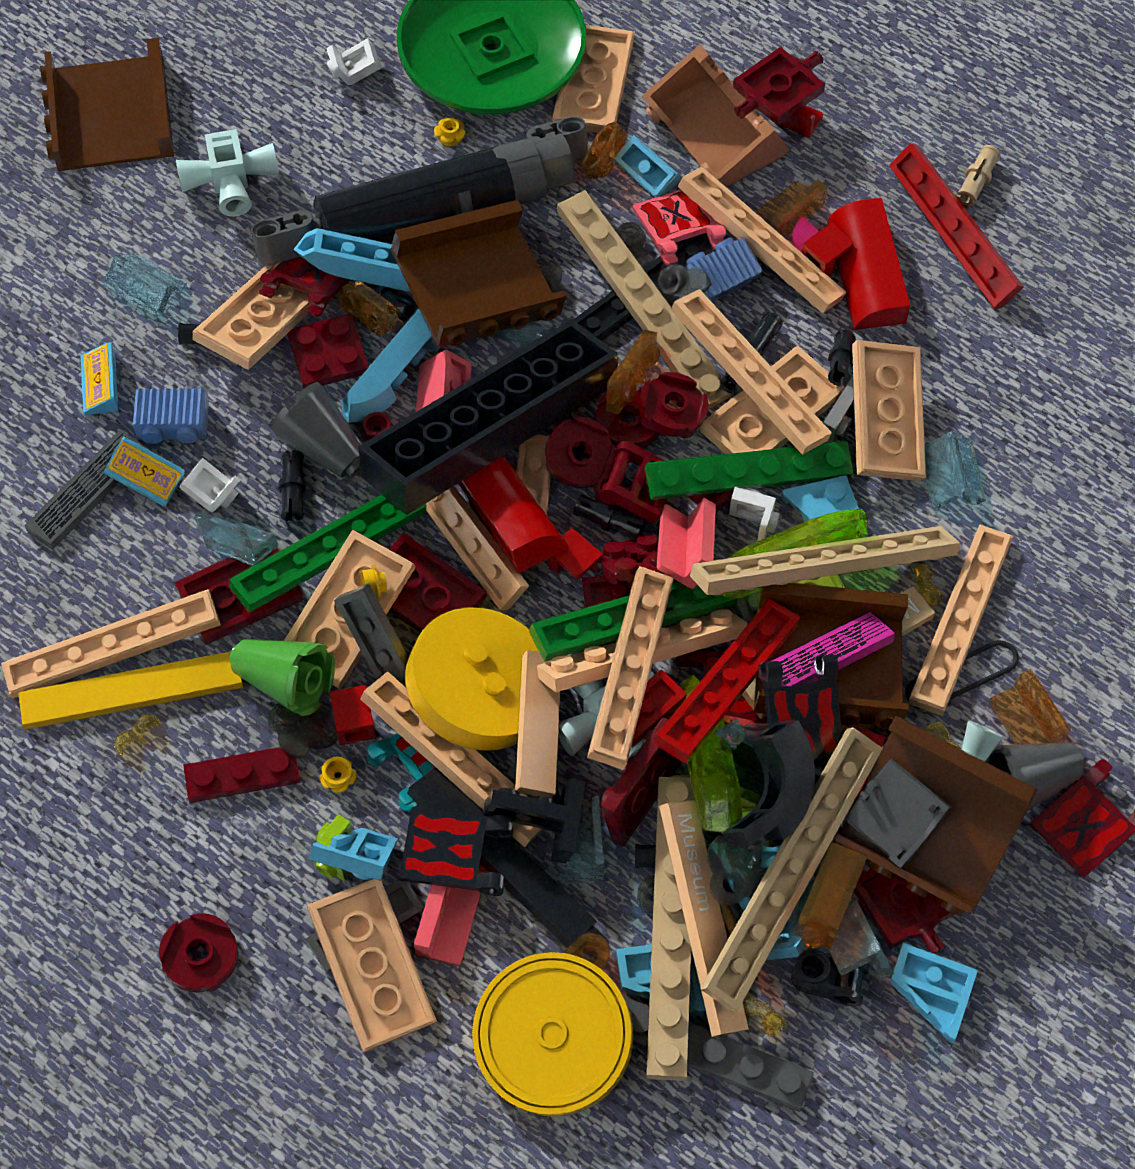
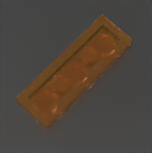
(632, 371)

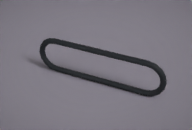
(982, 681)

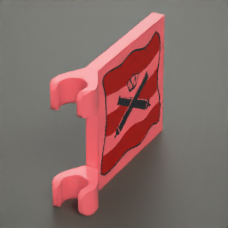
(674, 219)

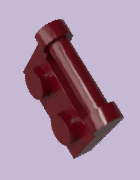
(638, 497)

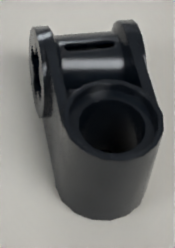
(830, 983)

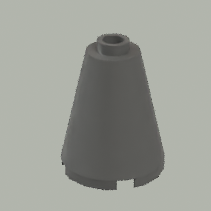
(319, 431)
(1043, 766)

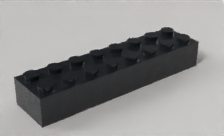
(487, 416)

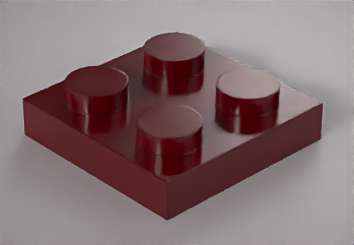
(328, 351)

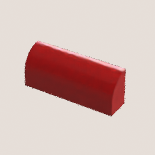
(871, 267)
(512, 515)

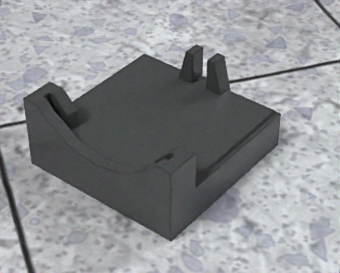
(897, 813)

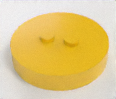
(469, 677)
(552, 1034)

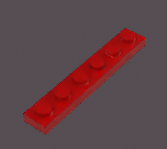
(956, 226)
(726, 681)

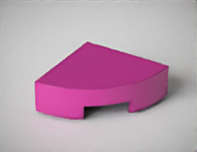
(802, 232)

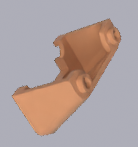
(698, 108)

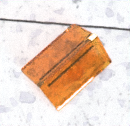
(792, 205)
(1029, 712)

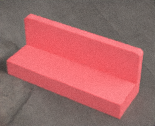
(440, 376)
(686, 540)
(446, 923)

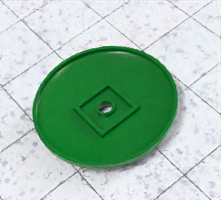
(447, 60)

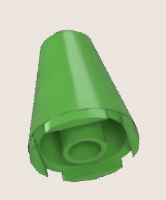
(286, 671)

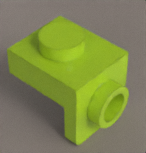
(338, 826)

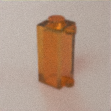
(830, 896)

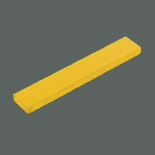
(127, 690)

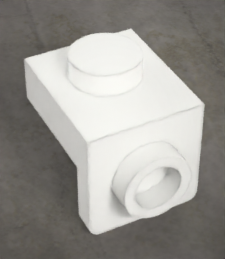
(353, 63)
(210, 486)
(755, 507)

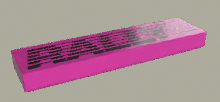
(846, 642)

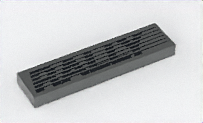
(76, 497)

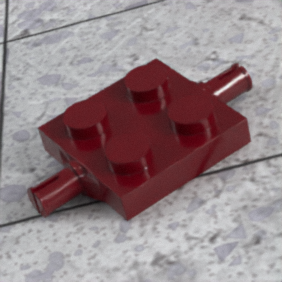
(779, 85)
(899, 911)

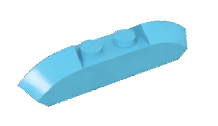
(352, 258)
(374, 388)

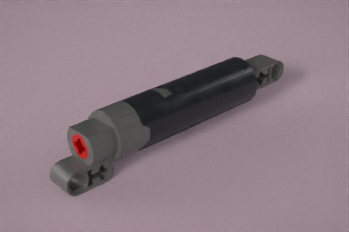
(435, 191)

